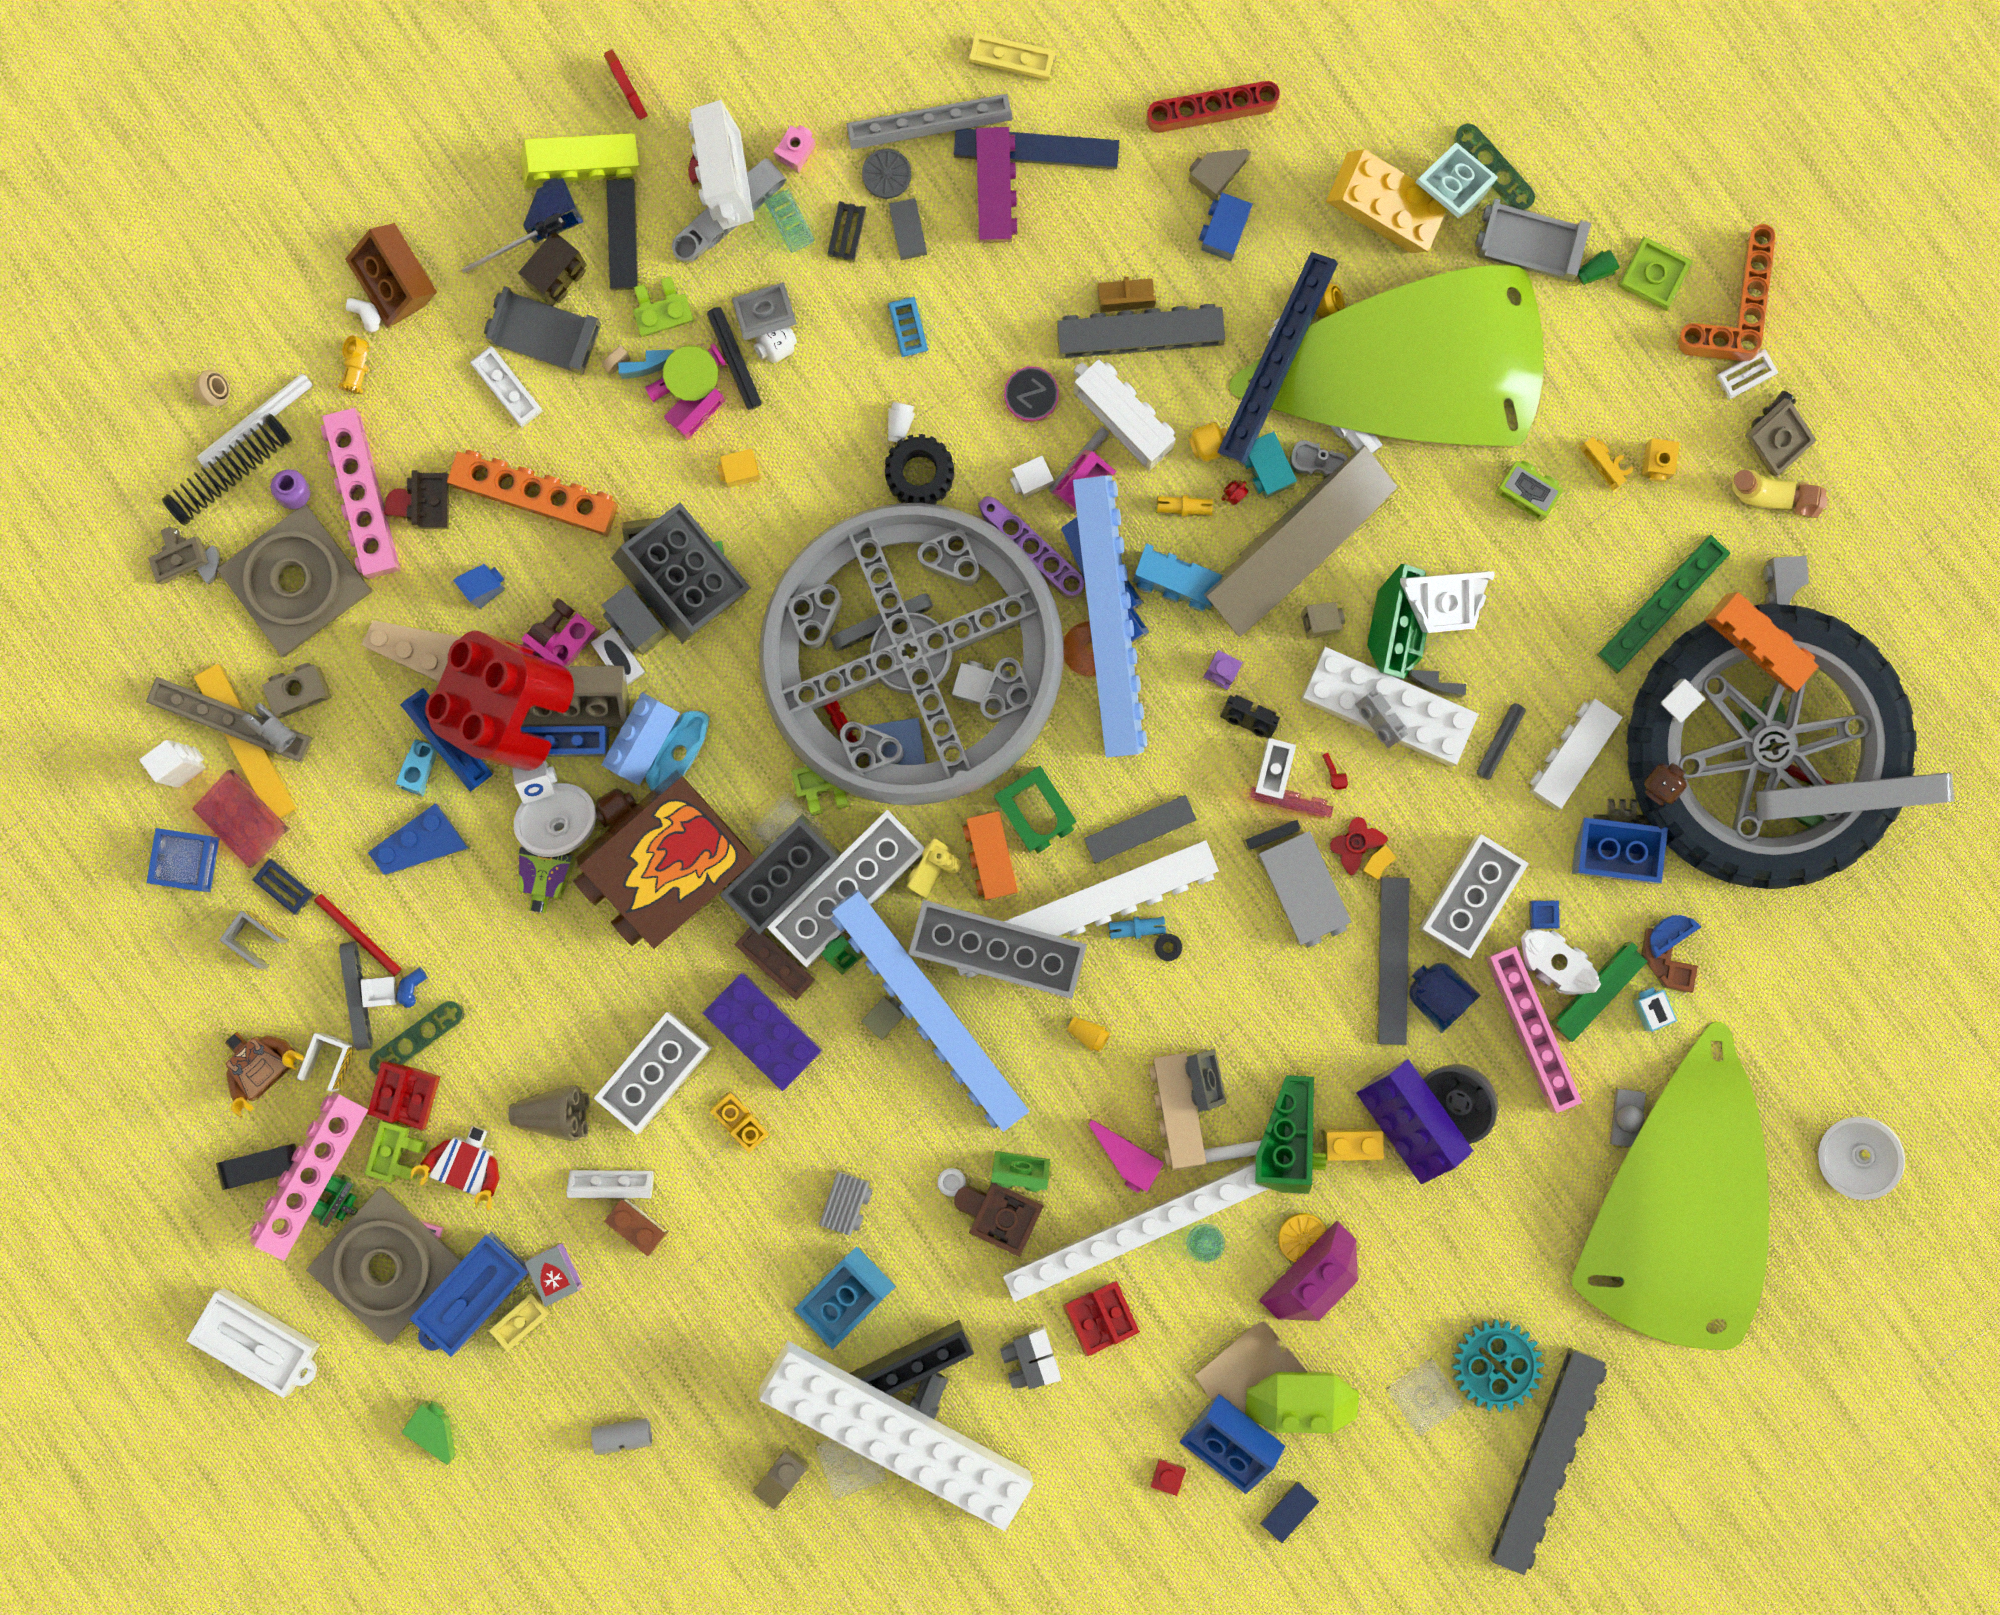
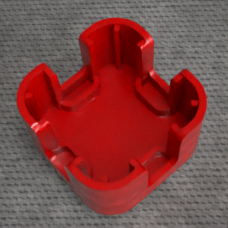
(488, 695)

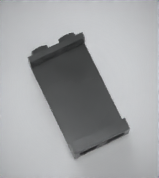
(542, 331)

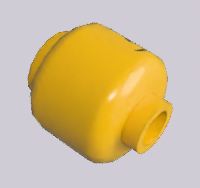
(1207, 441)

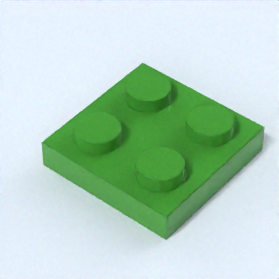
(1021, 1171)

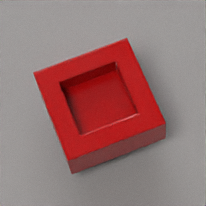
(1168, 1477)

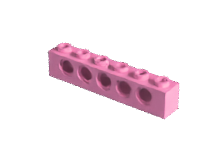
(334, 429)
(1533, 1029)
(280, 1242)

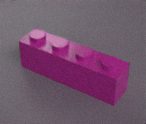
(994, 184)

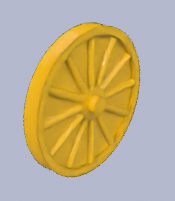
(1299, 1234)

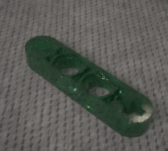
(1498, 164)
(415, 1036)

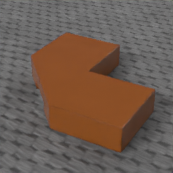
(1669, 973)

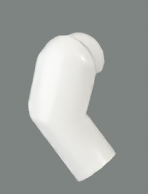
(367, 312)

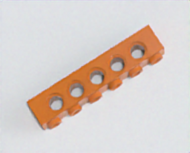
(597, 521)

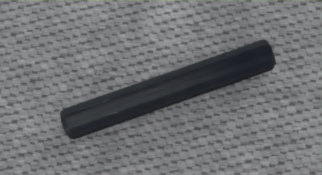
(734, 358)

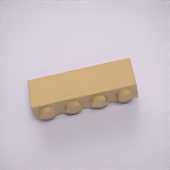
(1179, 1113)

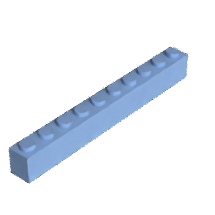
(1109, 616)
(930, 1011)

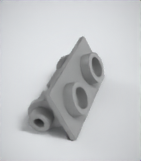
(1373, 709)

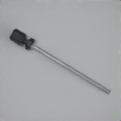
(543, 228)

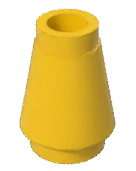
(1089, 1033)

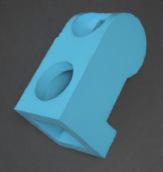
(417, 767)

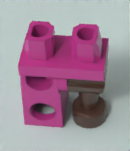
(562, 646)

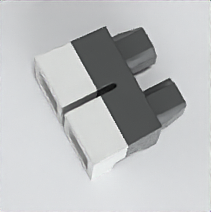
(1034, 1372)

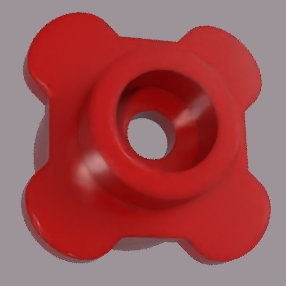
(1235, 491)

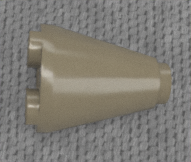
(553, 1113)

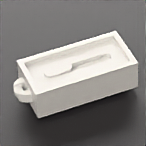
(721, 165)
(1123, 413)
(255, 1343)

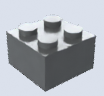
(636, 621)

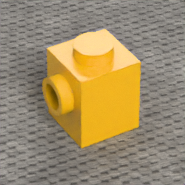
(1660, 459)

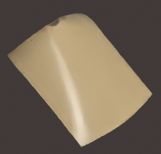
(1246, 1364)

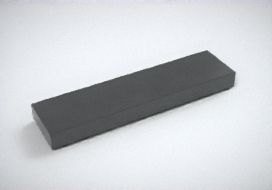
(1140, 829)

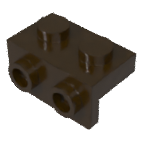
(428, 500)

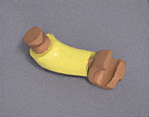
(1770, 493)

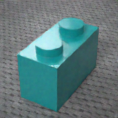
(1269, 466)

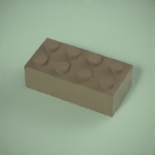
(597, 700)

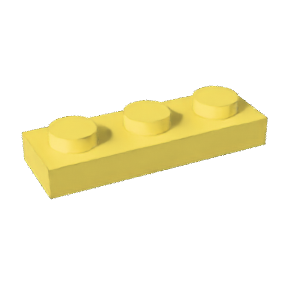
(1012, 56)

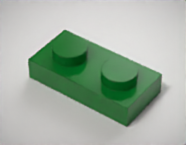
(841, 954)

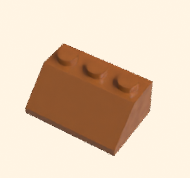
(390, 274)

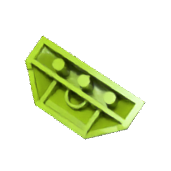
(1302, 1402)

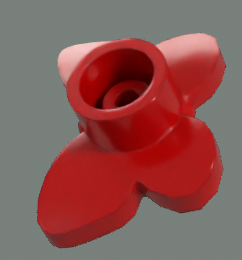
(1356, 843)

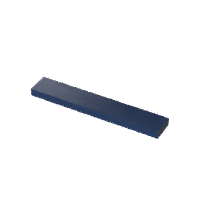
(1048, 149)

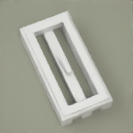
(1726, 385)

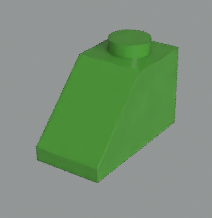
(432, 1431)

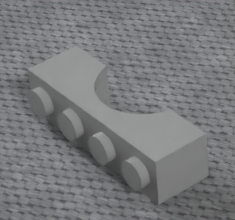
(1784, 578)

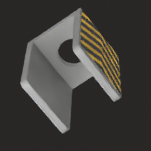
(235, 928)

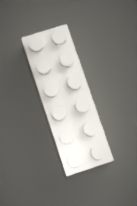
(1432, 723)
(868, 864)

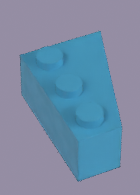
(1175, 578)

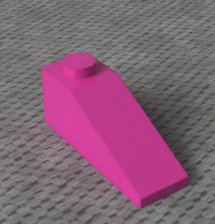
(1131, 1161)

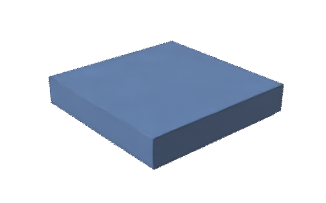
(908, 735)

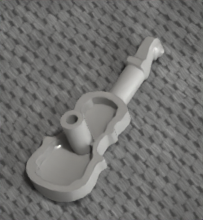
(1310, 458)

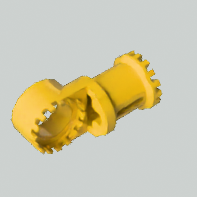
(354, 364)

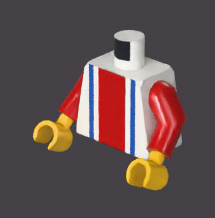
(463, 1165)

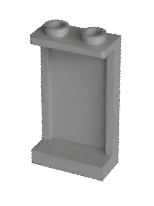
(1532, 241)
(1305, 889)

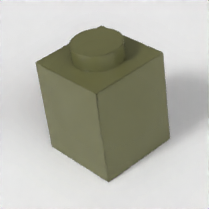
(883, 1017)

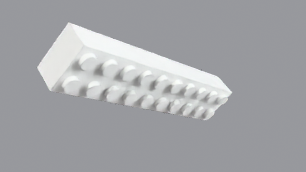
(895, 1436)

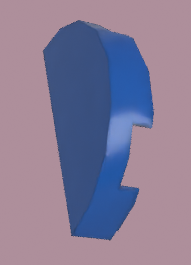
(1670, 932)

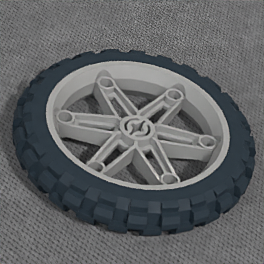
(1796, 858)

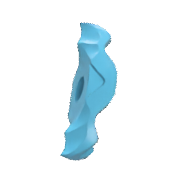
(686, 732)

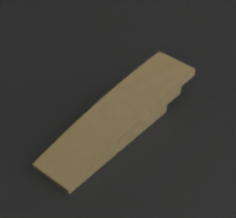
(1300, 541)

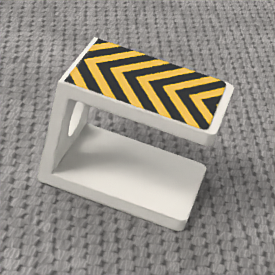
(312, 1055)

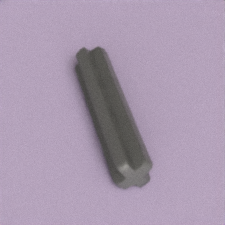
(1501, 741)

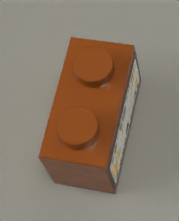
(636, 1226)

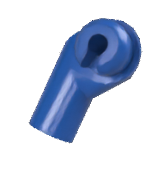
(407, 985)

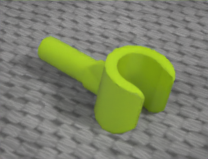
(1319, 1161)

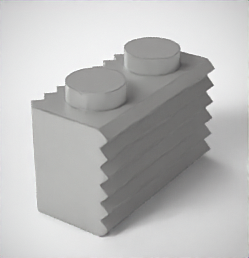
(845, 1202)

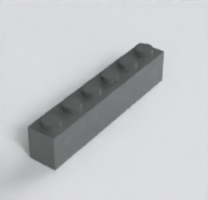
(1140, 332)

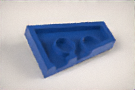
(419, 841)

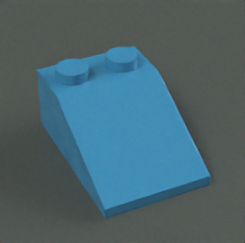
(844, 1297)

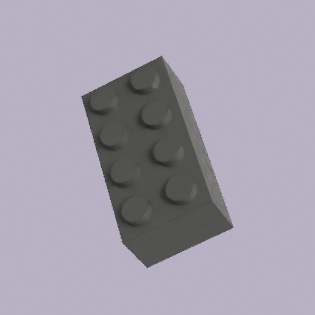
(780, 874)

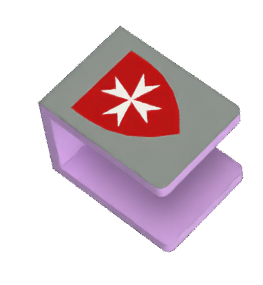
(554, 1274)

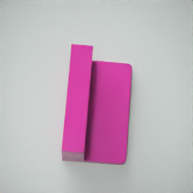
(691, 415)

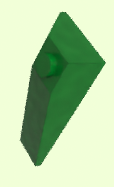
(1286, 1148)

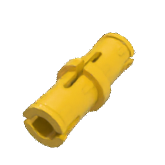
(1184, 505)

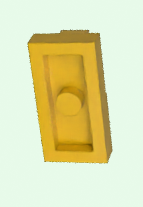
(1597, 454)

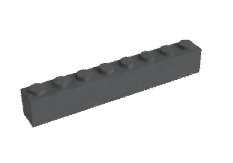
(1547, 1461)

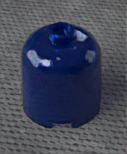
(1441, 994)

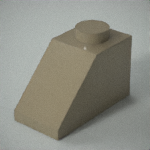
(1217, 170)
(1322, 619)
(781, 1478)

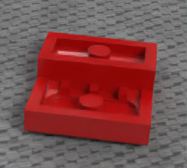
(403, 1095)
(1101, 1318)

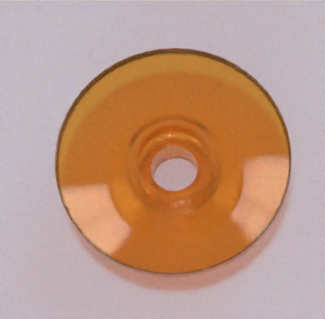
(1074, 650)

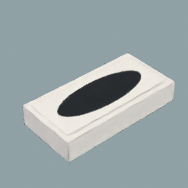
(615, 652)

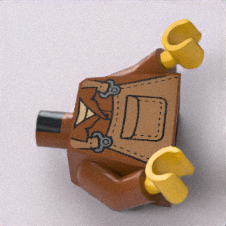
(256, 1067)

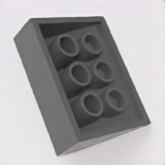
(680, 572)

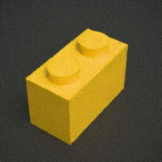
(1353, 1144)

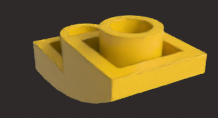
(739, 1121)

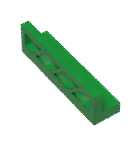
(1587, 1006)

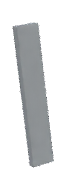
(929, 121)

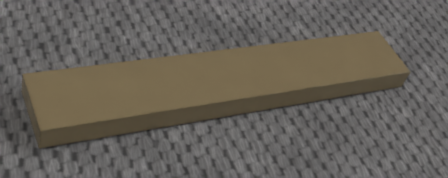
(218, 716)

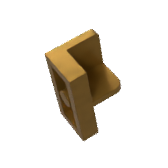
(1126, 295)

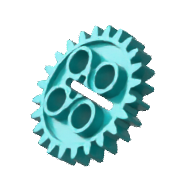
(1480, 1383)

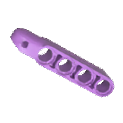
(1002, 516)

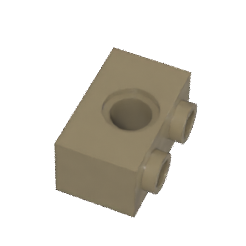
(313, 690)

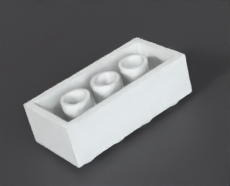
(1473, 896)
(653, 1072)

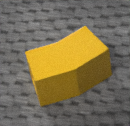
(1378, 862)

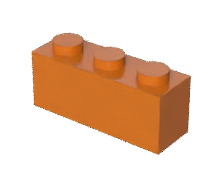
(990, 856)

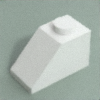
(1275, 768)

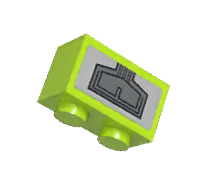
(1529, 490)

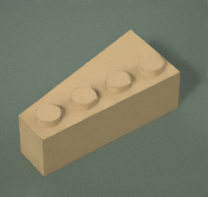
(412, 647)

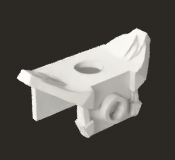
(1575, 978)

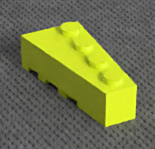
(578, 158)

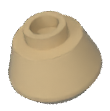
(211, 388)

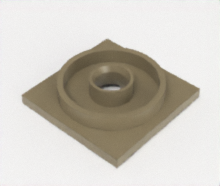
(328, 587)
(419, 1260)

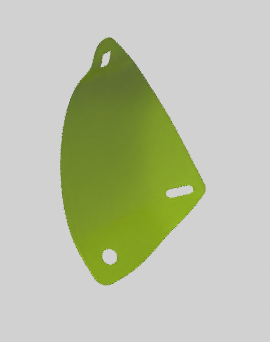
(1423, 361)
(1687, 1210)

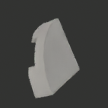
(209, 571)

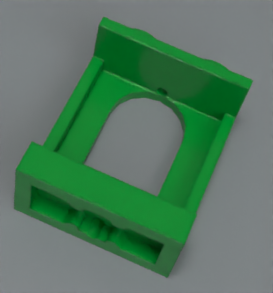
(1064, 817)

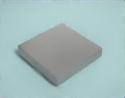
(764, 311)

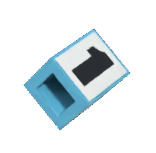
(1654, 1009)

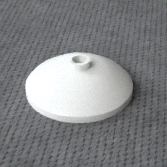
(539, 821)
(1851, 1172)

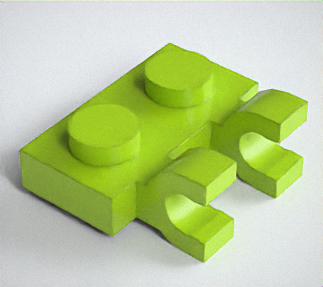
(662, 314)
(809, 784)
(387, 1152)

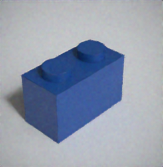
(1225, 227)

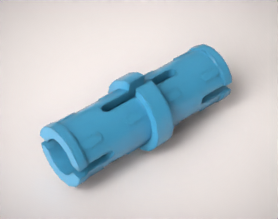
(1137, 927)

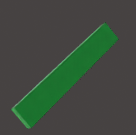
(1663, 604)

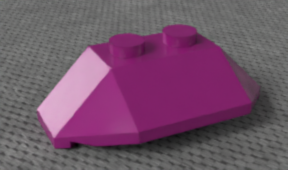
(1316, 1278)

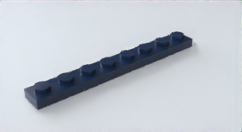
(1277, 357)

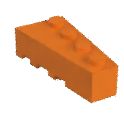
(1762, 641)

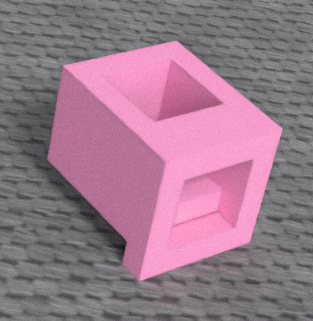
(795, 156)

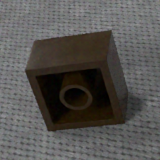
(553, 269)

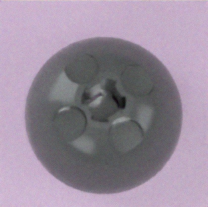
(1466, 1098)

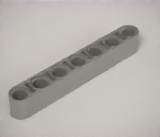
(1855, 796)

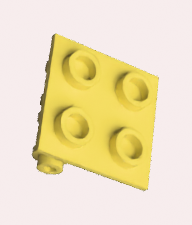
(935, 858)

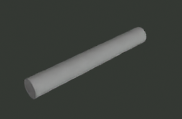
(1092, 445)

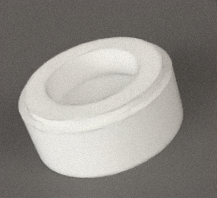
(951, 1181)

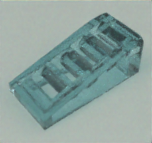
(797, 236)

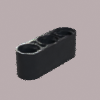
(255, 1166)

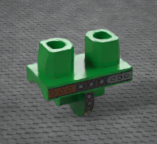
(339, 1189)

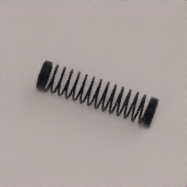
(178, 512)

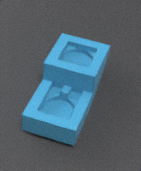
(654, 362)

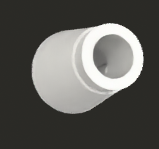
(899, 421)

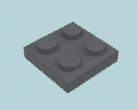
(1206, 1080)

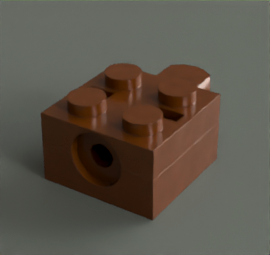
(1000, 1215)

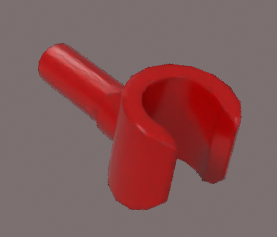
(1338, 781)

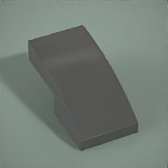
(908, 229)
(1430, 681)

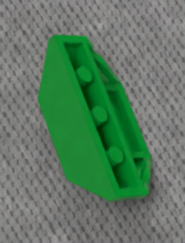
(1394, 632)

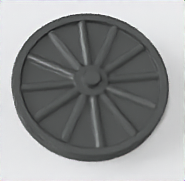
(886, 173)

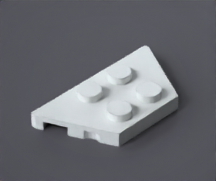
(1447, 600)

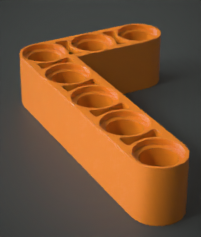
(1747, 306)

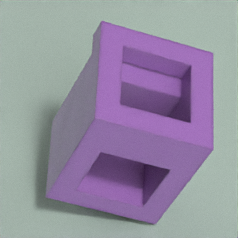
(1222, 670)

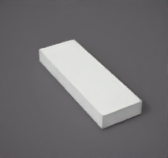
(506, 386)
(609, 1184)

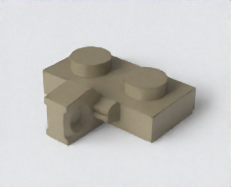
(177, 556)

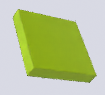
(1655, 273)

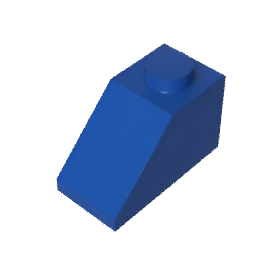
(480, 585)

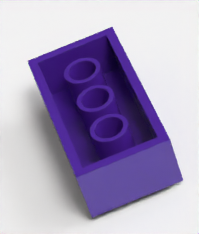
(762, 1031)
(1414, 1122)

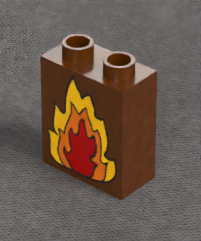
(661, 862)

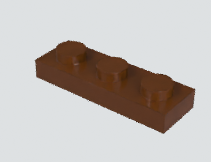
(775, 962)

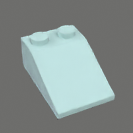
(1457, 180)

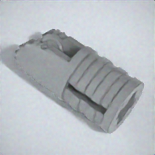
(272, 730)

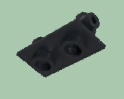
(1238, 713)

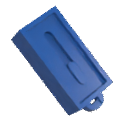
(469, 1295)

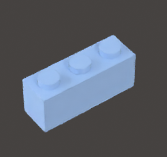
(640, 739)

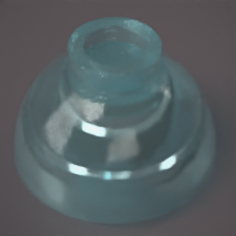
(1205, 1243)

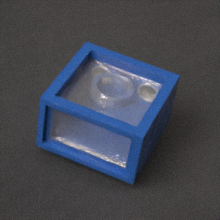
(183, 860)

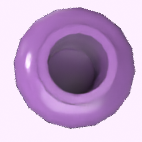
(290, 489)

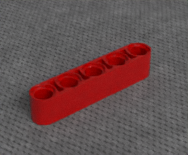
(1221, 97)

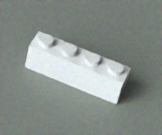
(1575, 754)

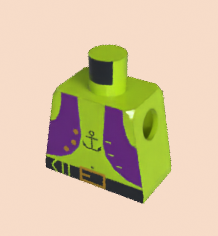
(543, 877)

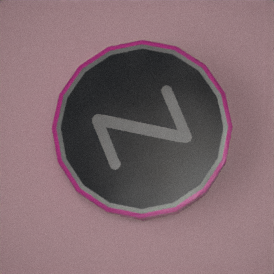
(1031, 394)

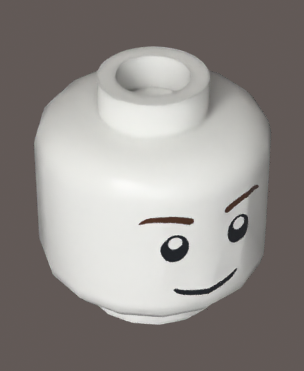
(775, 345)

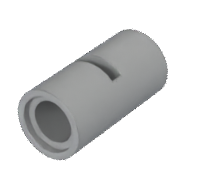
(621, 1435)

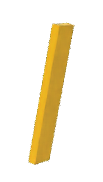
(252, 758)

